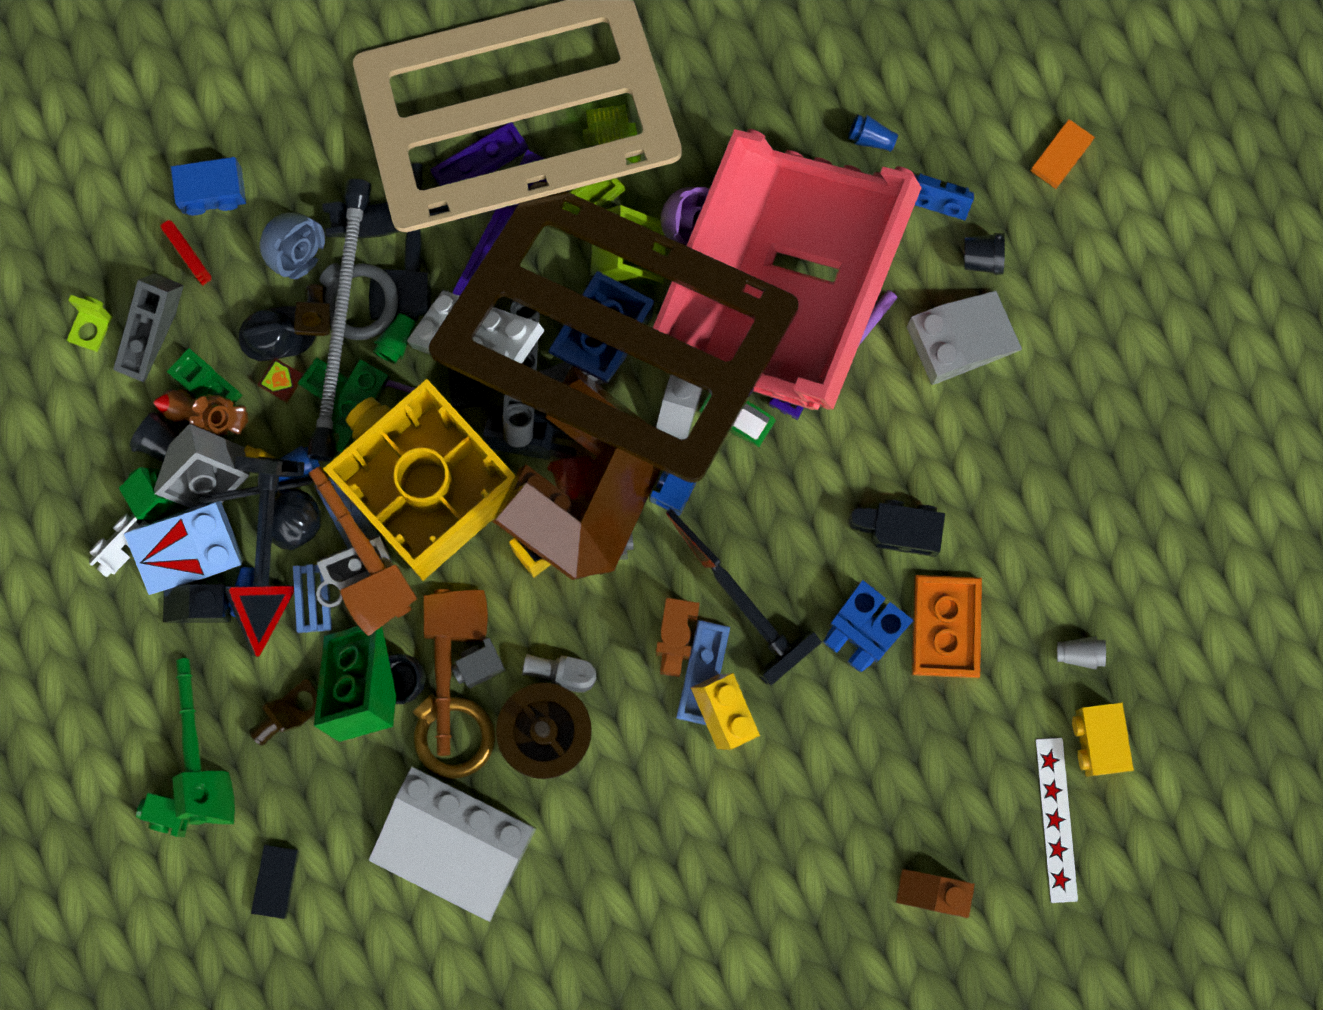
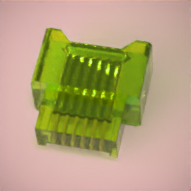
(607, 126)

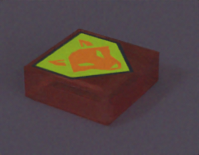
(280, 380)

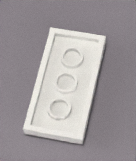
(500, 331)

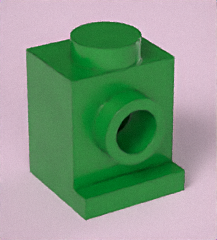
(161, 815)

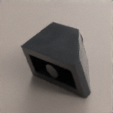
(196, 604)

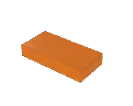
(1062, 154)

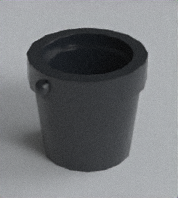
(985, 253)
(153, 436)

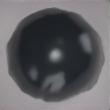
(407, 677)

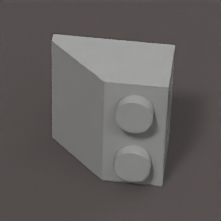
(199, 466)

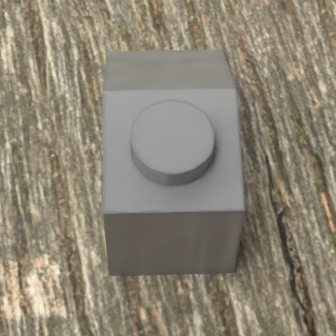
(678, 407)

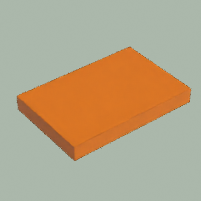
(946, 626)

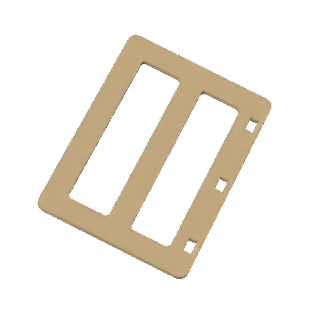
(396, 135)

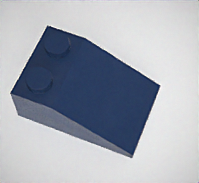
(589, 353)

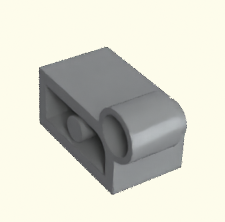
(347, 568)

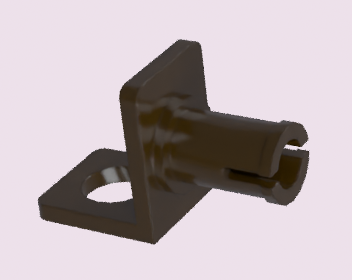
(312, 315)
(284, 714)

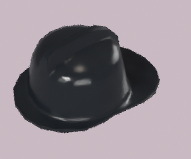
(271, 335)

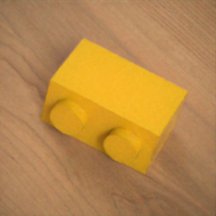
(725, 711)
(1102, 740)

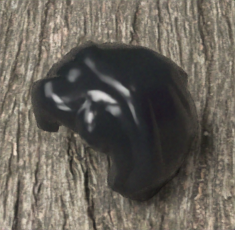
(294, 519)

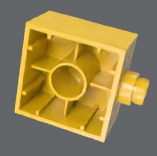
(420, 476)

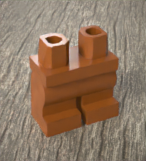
(676, 635)

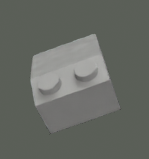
(962, 336)

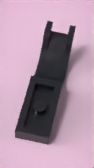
(375, 220)

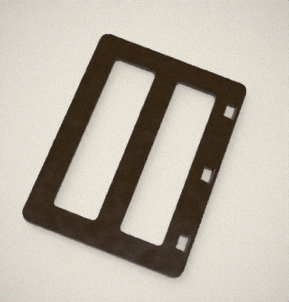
(727, 382)

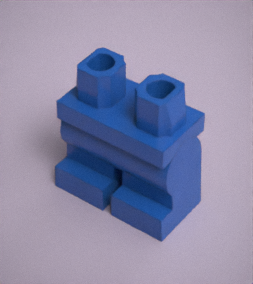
(863, 629)

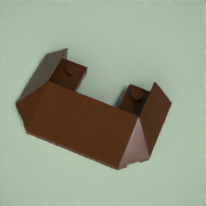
(593, 530)

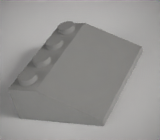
(451, 844)

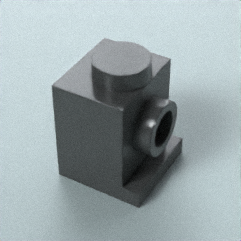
(478, 665)

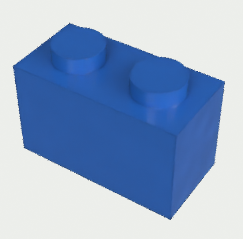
(208, 186)

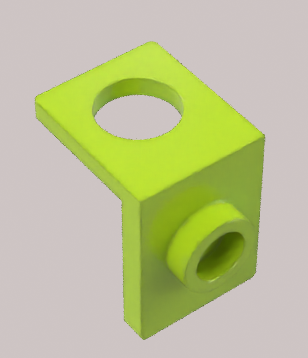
(92, 312)

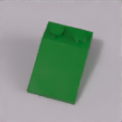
(354, 685)

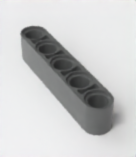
(515, 411)

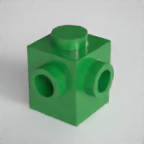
(140, 495)

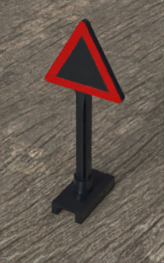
(261, 605)
(785, 654)

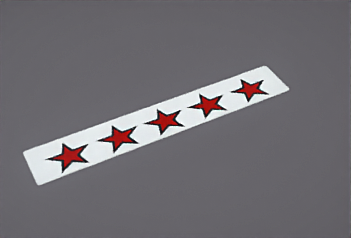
(1056, 820)

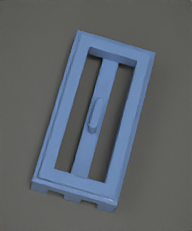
(299, 600)

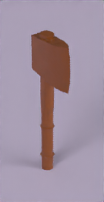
(386, 590)
(446, 619)

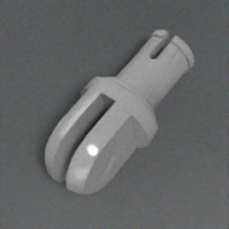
(565, 671)

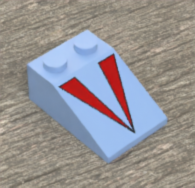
(184, 547)

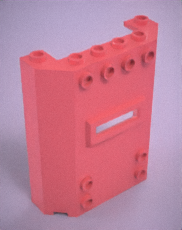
(810, 211)

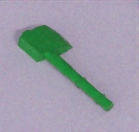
(197, 793)

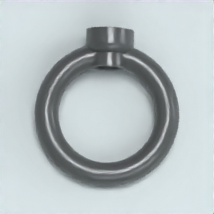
(330, 280)

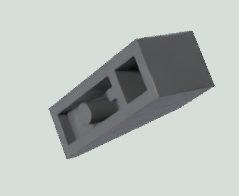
(147, 325)

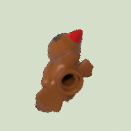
(207, 412)

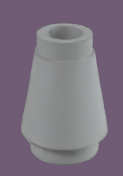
(1082, 652)

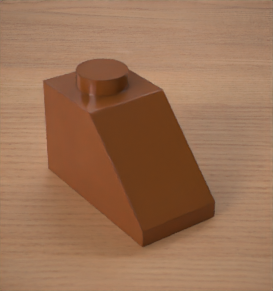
(935, 893)

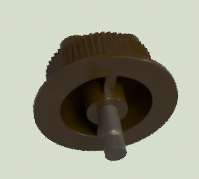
(543, 731)

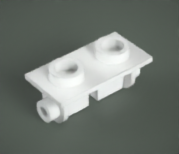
(109, 552)

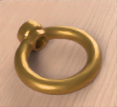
(427, 715)

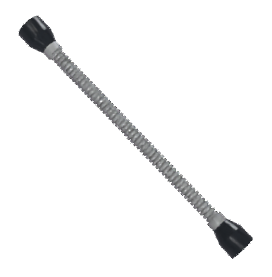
(322, 441)

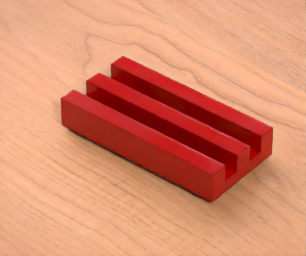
(186, 252)

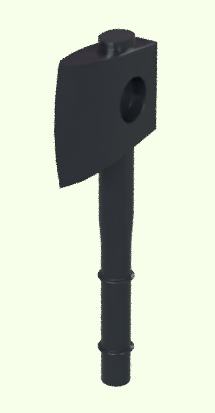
(411, 284)

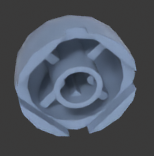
(291, 243)

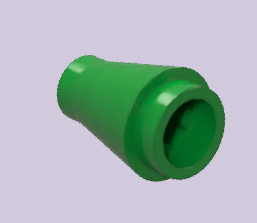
(393, 341)

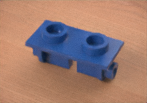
(951, 201)

